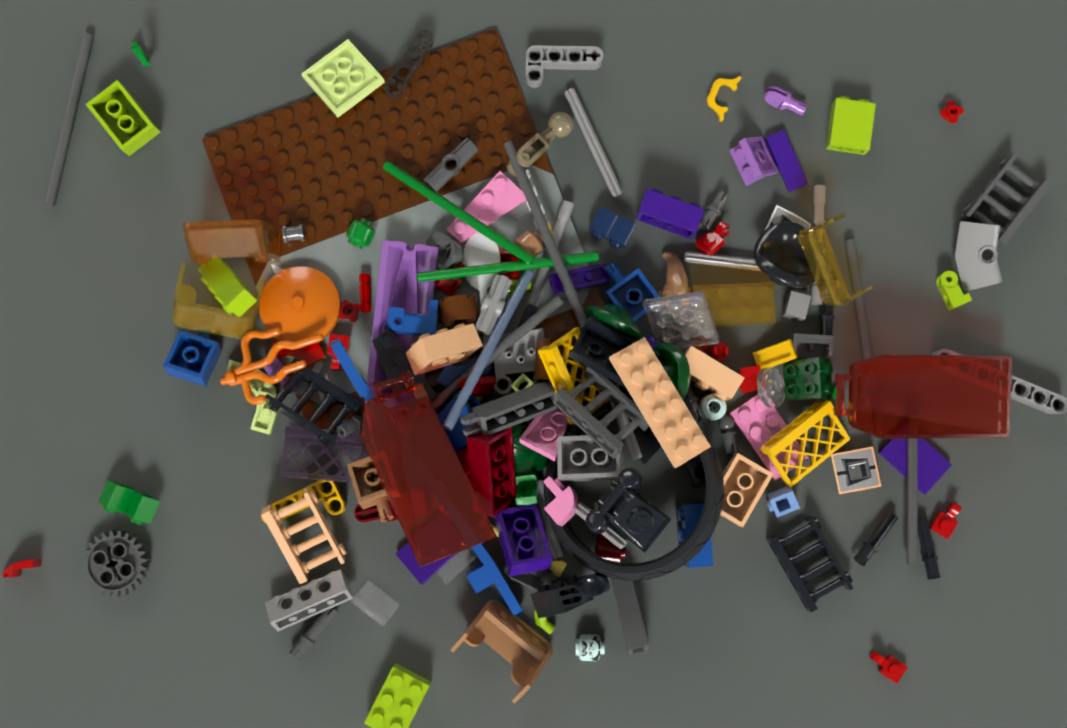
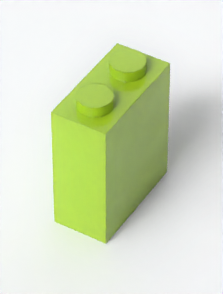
(850, 125)

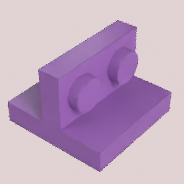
(753, 159)

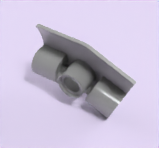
(971, 242)

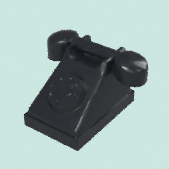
(628, 512)

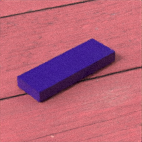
(786, 161)
(581, 278)

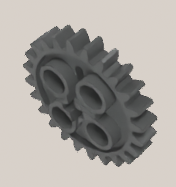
(97, 570)

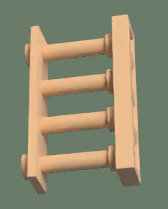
(292, 552)

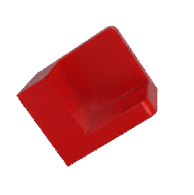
(750, 376)

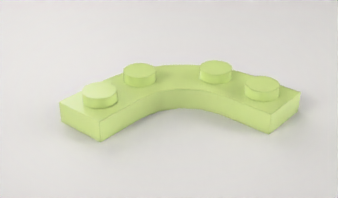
(264, 418)

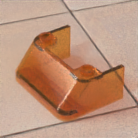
(232, 240)

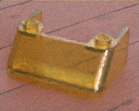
(825, 266)
(210, 319)

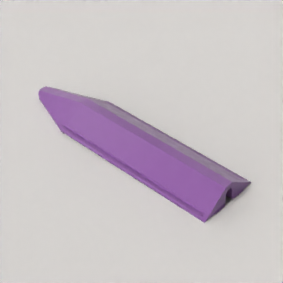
(400, 289)

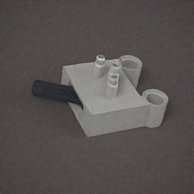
(521, 355)

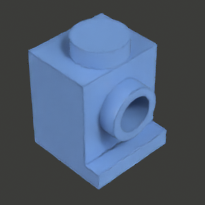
(785, 506)

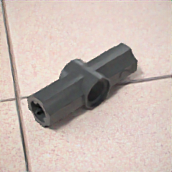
(460, 156)

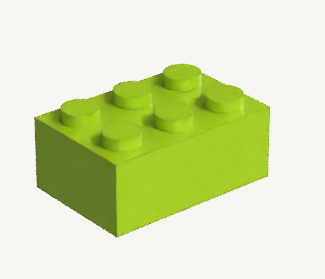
(123, 118)
(398, 699)

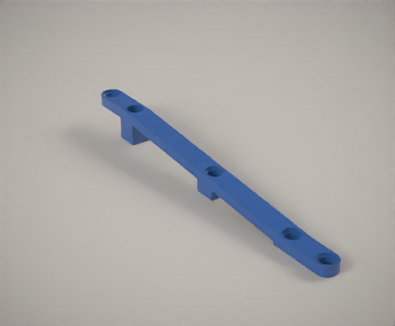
(487, 571)

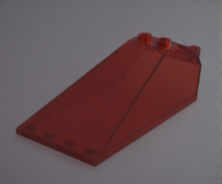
(928, 396)
(422, 472)

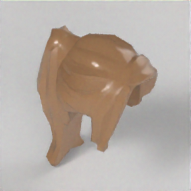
(676, 278)

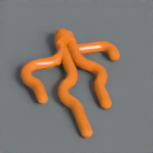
(246, 370)

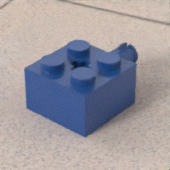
(624, 286)
(192, 357)

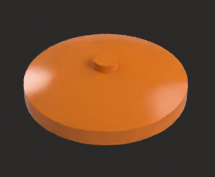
(300, 303)

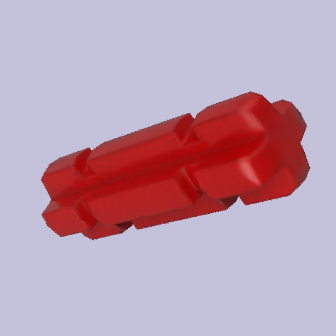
(365, 293)

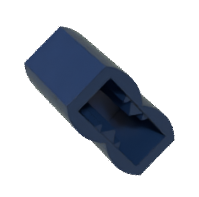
(611, 227)

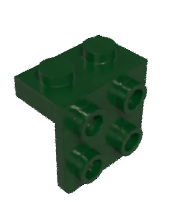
(808, 379)

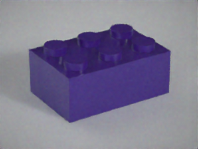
(670, 213)
(523, 539)

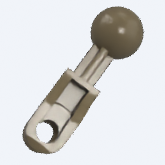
(559, 125)

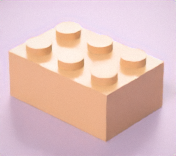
(443, 348)
(712, 375)
(742, 488)

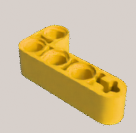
(326, 498)

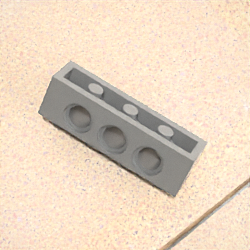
(282, 616)

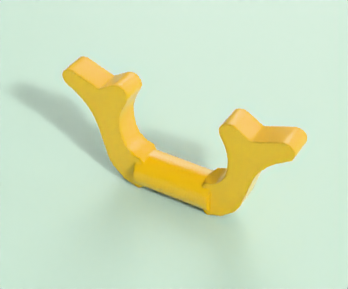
(732, 83)

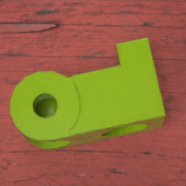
(950, 290)

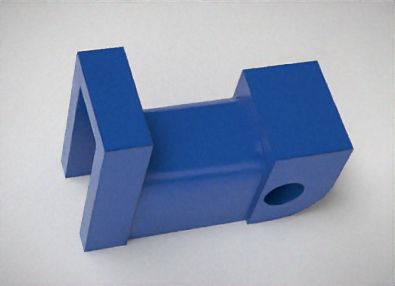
(413, 323)

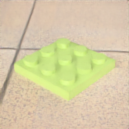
(343, 78)

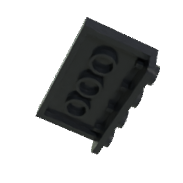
(597, 344)

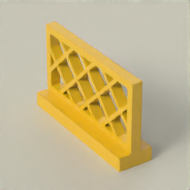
(558, 373)
(800, 427)

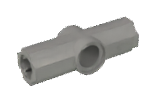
(493, 305)

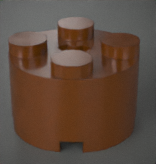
(457, 309)

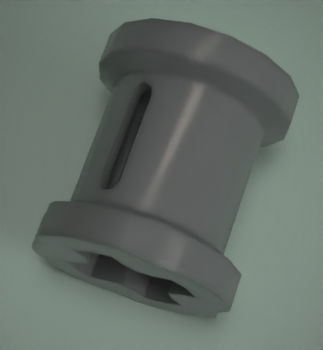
(293, 233)

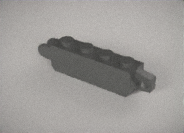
(510, 410)

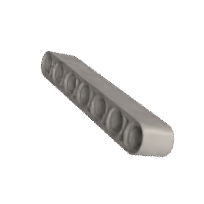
(1027, 392)

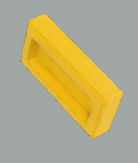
(775, 354)

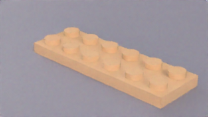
(659, 402)

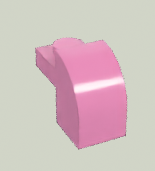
(564, 504)

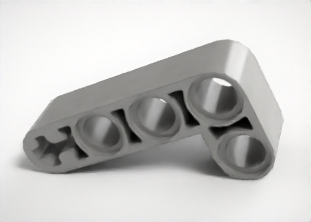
(563, 62)

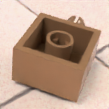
(366, 490)

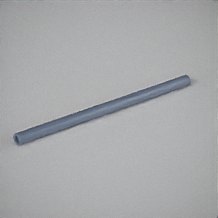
(488, 350)

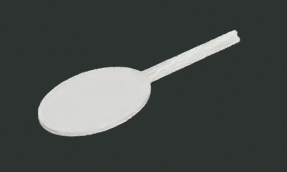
(481, 251)

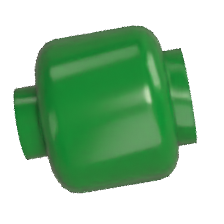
(360, 233)

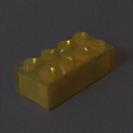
(740, 303)

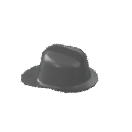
(448, 252)

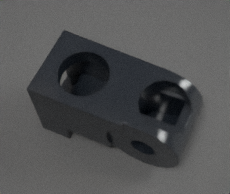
(696, 471)

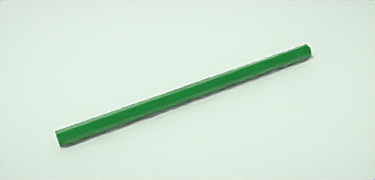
(459, 213)
(504, 267)

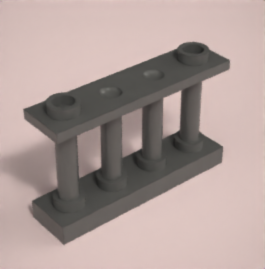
(1025, 203)
(591, 426)

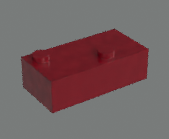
(492, 469)

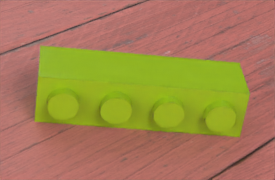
(226, 287)

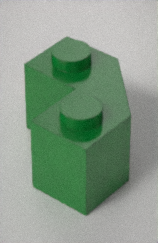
(122, 498)

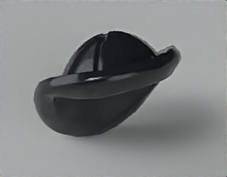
(782, 256)

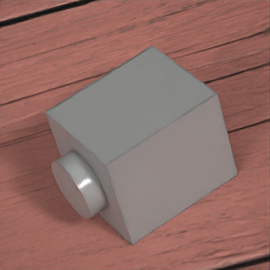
(796, 305)

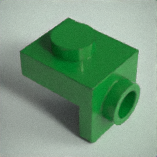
(527, 489)

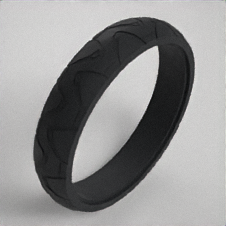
(663, 565)

